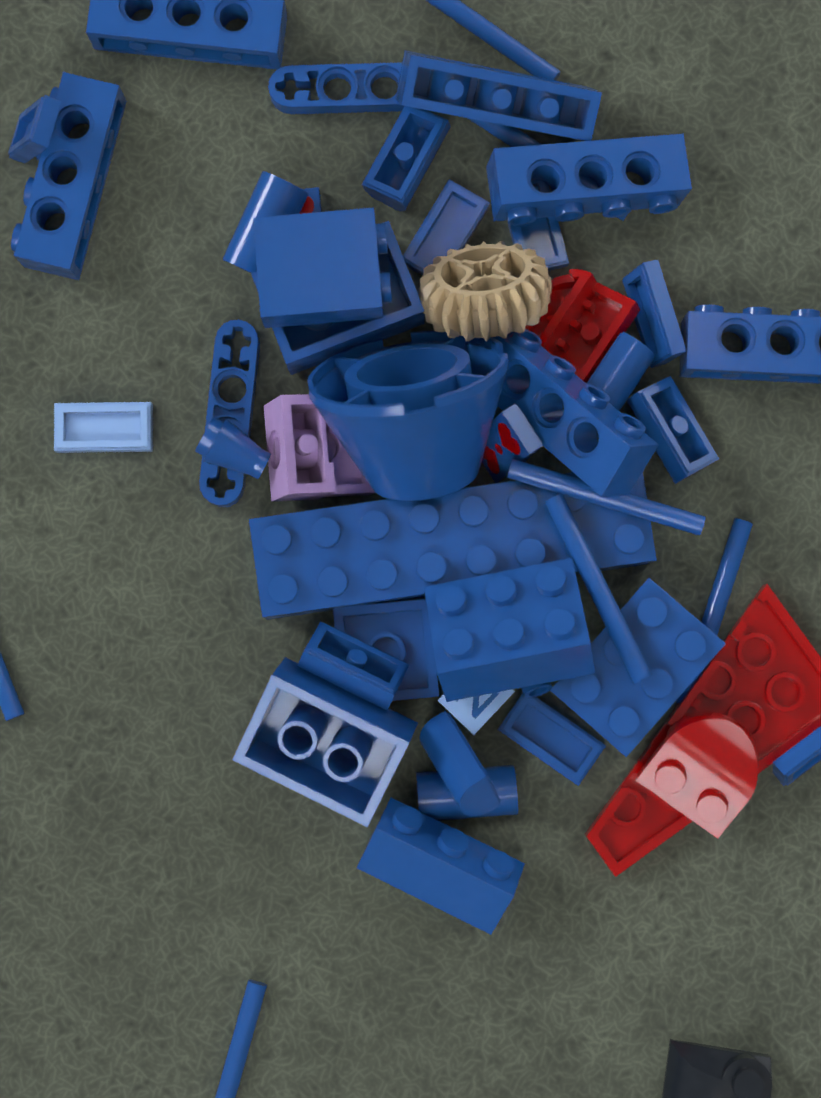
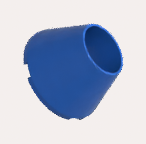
(413, 410)

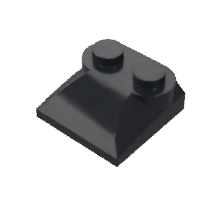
(715, 1072)

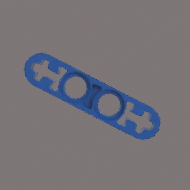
(357, 75)
(237, 413)

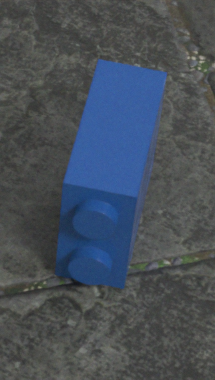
(320, 267)

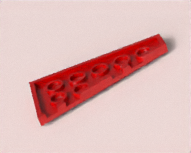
(760, 678)

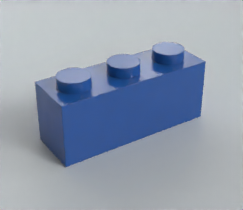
(441, 866)

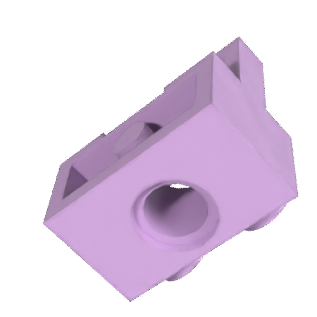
(306, 454)

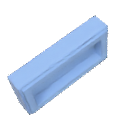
(103, 427)

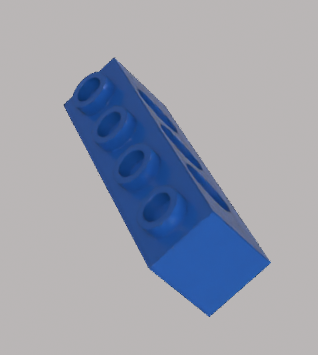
(207, 40)
(497, 96)
(657, 159)
(65, 249)
(757, 361)
(540, 388)

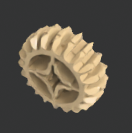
(485, 291)

